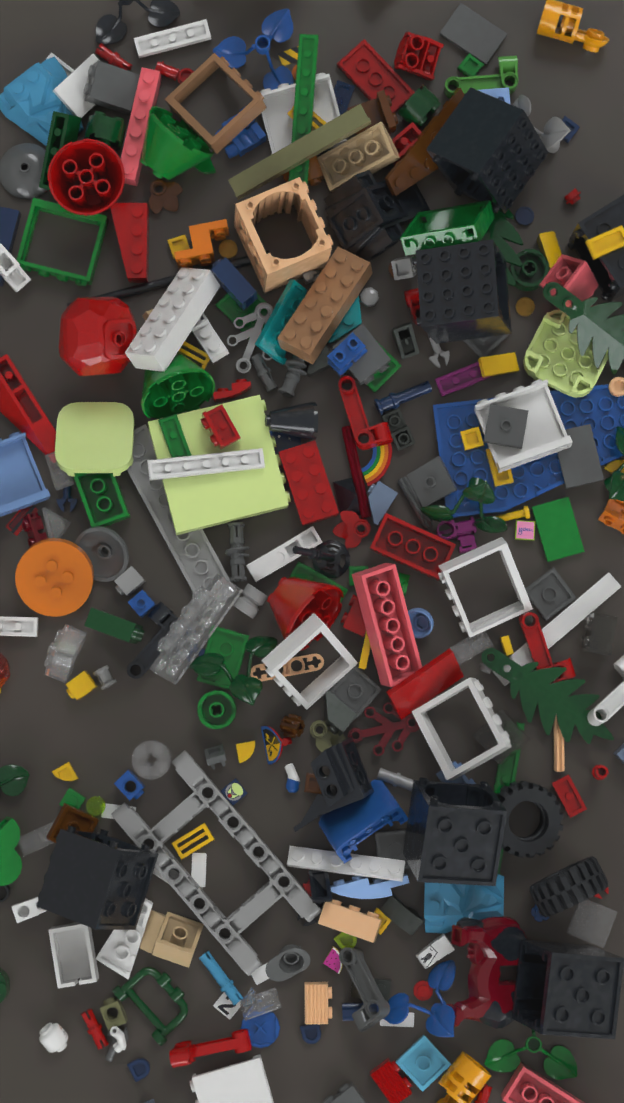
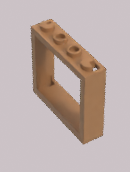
(237, 124)

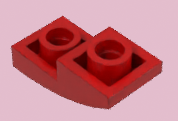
(238, 388)

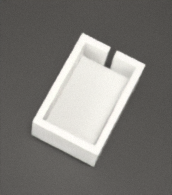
(73, 954)

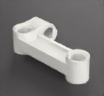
(611, 702)

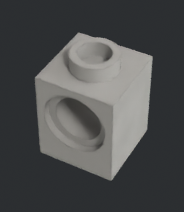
(403, 268)
(129, 581)

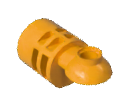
(568, 30)
(463, 1080)

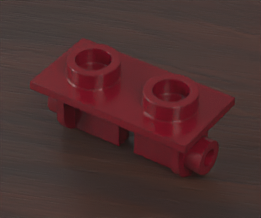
(32, 526)

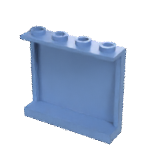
(19, 476)

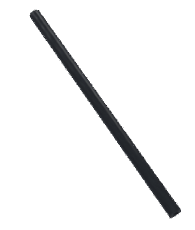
(163, 282)

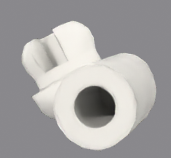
(120, 1037)

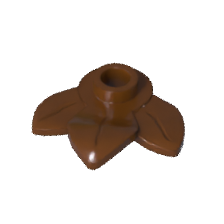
(166, 198)

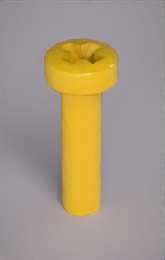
(516, 514)

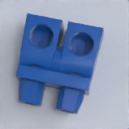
(246, 140)
(345, 352)

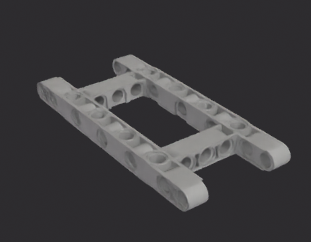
(189, 889)

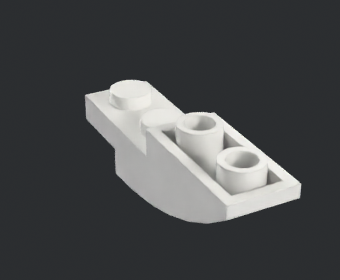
(11, 270)
(209, 339)
(282, 554)

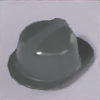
(287, 963)

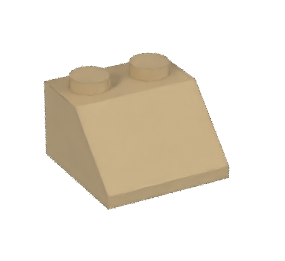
(177, 939)

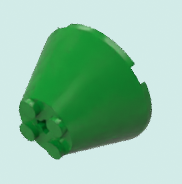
(171, 145)
(177, 389)

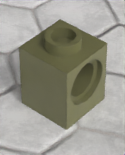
(111, 1021)

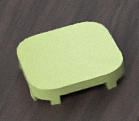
(556, 357)
(94, 438)

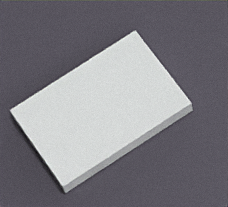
(72, 88)

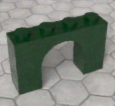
(114, 626)

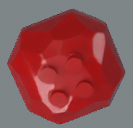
(96, 335)

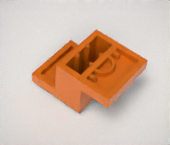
(202, 245)

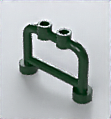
(164, 981)

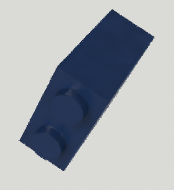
(234, 283)

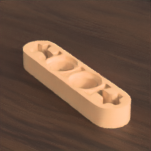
(287, 670)

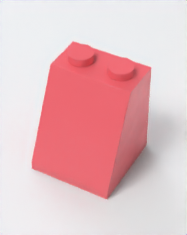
(573, 276)

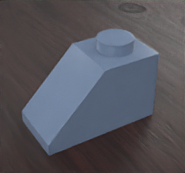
(380, 500)

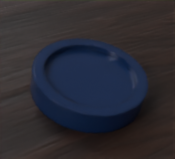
(524, 216)

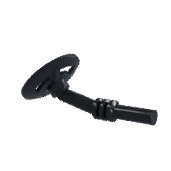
(321, 553)

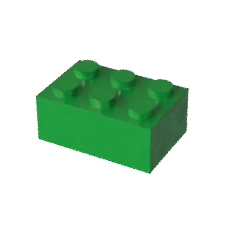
(102, 498)

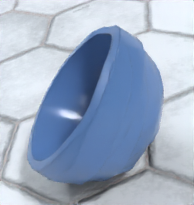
(421, 622)

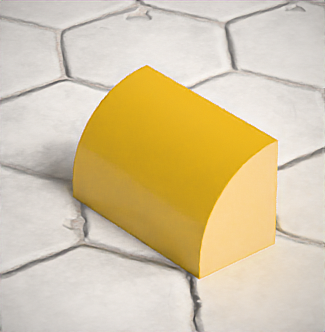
(549, 247)

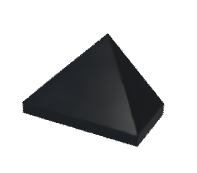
(346, 495)
(320, 886)

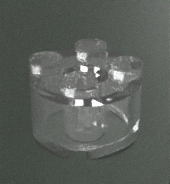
(146, 769)

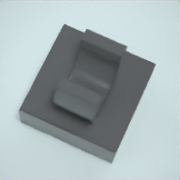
(215, 755)

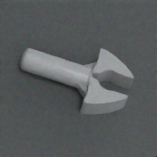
(437, 351)

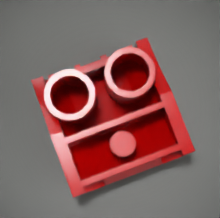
(418, 55)

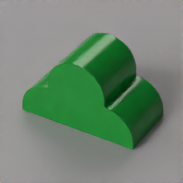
(9, 859)

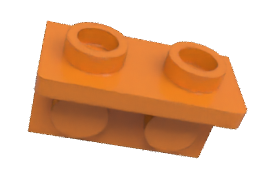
(613, 515)

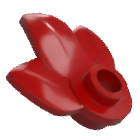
(348, 528)

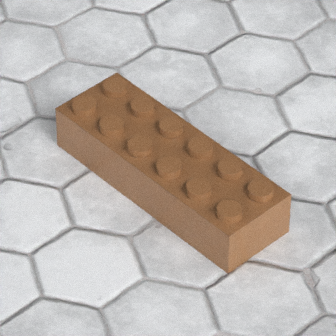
(325, 305)

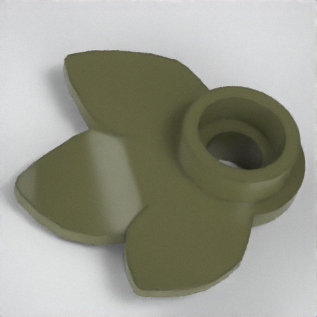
(326, 738)

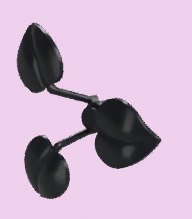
(112, 30)

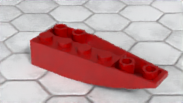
(23, 409)

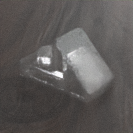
(59, 477)
(259, 1004)

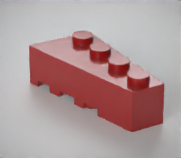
(132, 231)

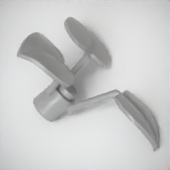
(553, 130)

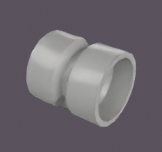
(250, 601)

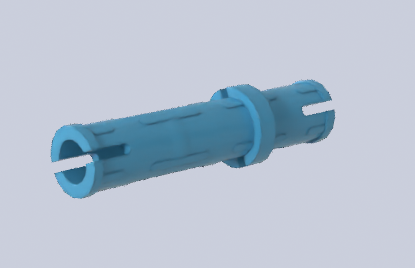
(221, 978)

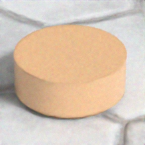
(616, 386)

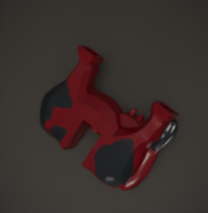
(491, 945)

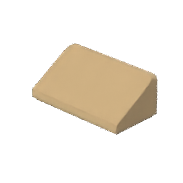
(152, 931)

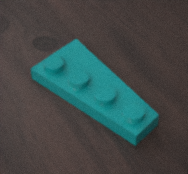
(283, 311)

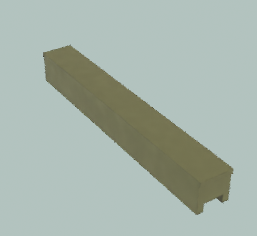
(299, 151)

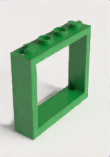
(54, 208)
(447, 226)

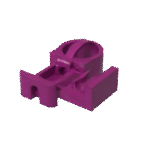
(464, 533)

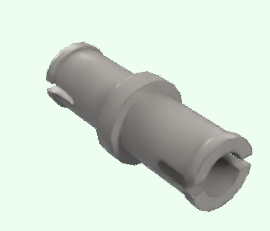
(395, 779)

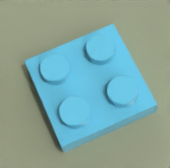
(423, 1062)

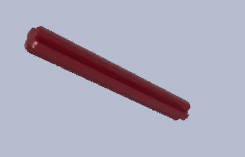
(356, 472)

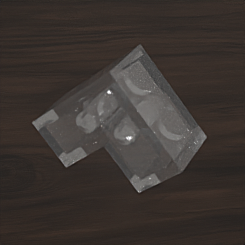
(64, 653)

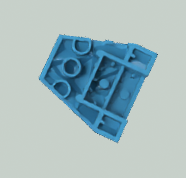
(31, 99)
(450, 902)

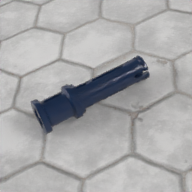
(394, 400)

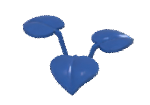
(276, 27)
(442, 1016)

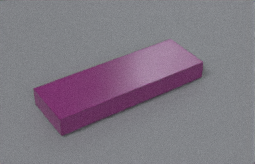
(459, 379)

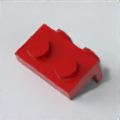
(220, 426)

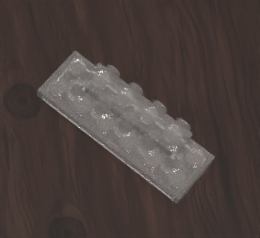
(194, 627)

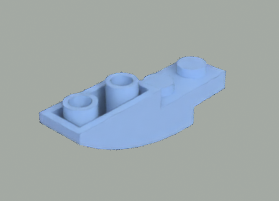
(361, 888)

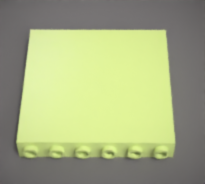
(227, 496)

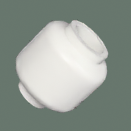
(53, 1037)

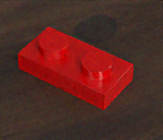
(569, 796)

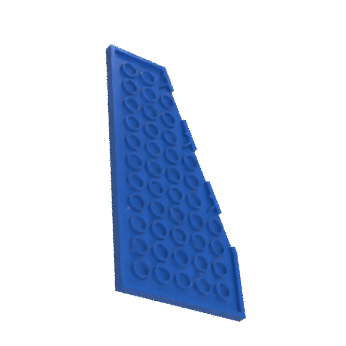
(536, 477)

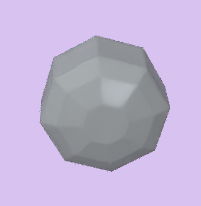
(369, 297)

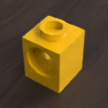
(80, 685)

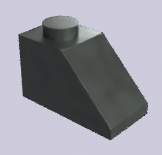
(337, 714)

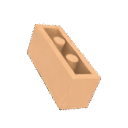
(350, 920)

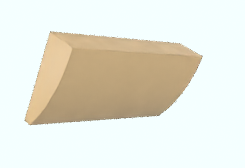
(366, 151)

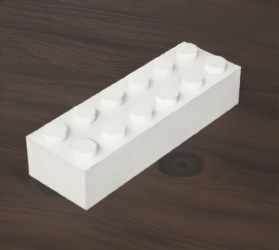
(172, 319)

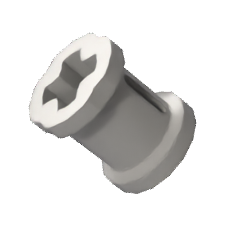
(104, 677)

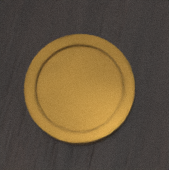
(228, 249)
(525, 306)

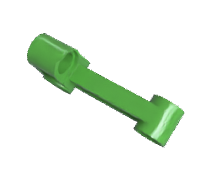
(507, 71)

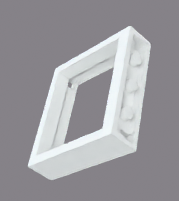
(497, 617)
(292, 645)
(435, 743)

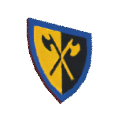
(273, 744)

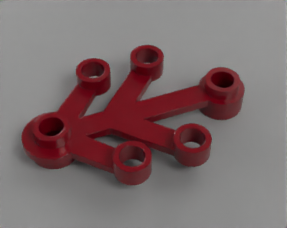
(387, 728)

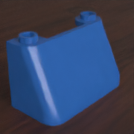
(358, 820)

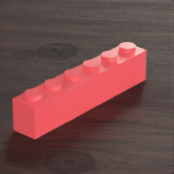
(145, 98)

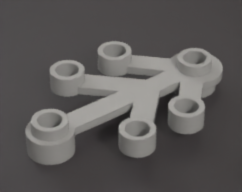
(253, 333)

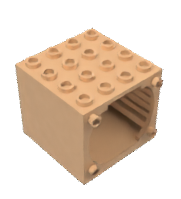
(270, 270)

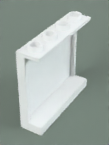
(280, 102)
(543, 429)
(234, 1084)

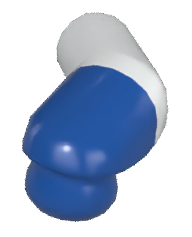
(293, 779)

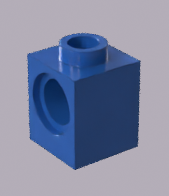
(142, 603)
(122, 781)

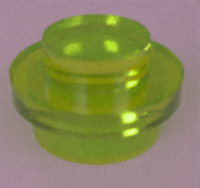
(96, 805)

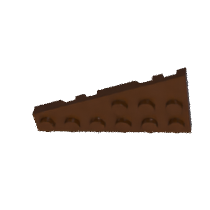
(417, 161)

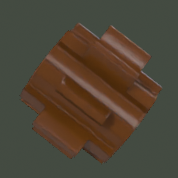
(292, 726)

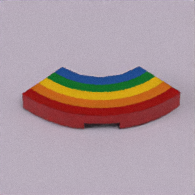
(378, 464)

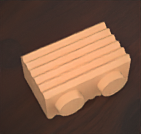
(317, 1003)

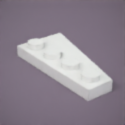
(123, 945)

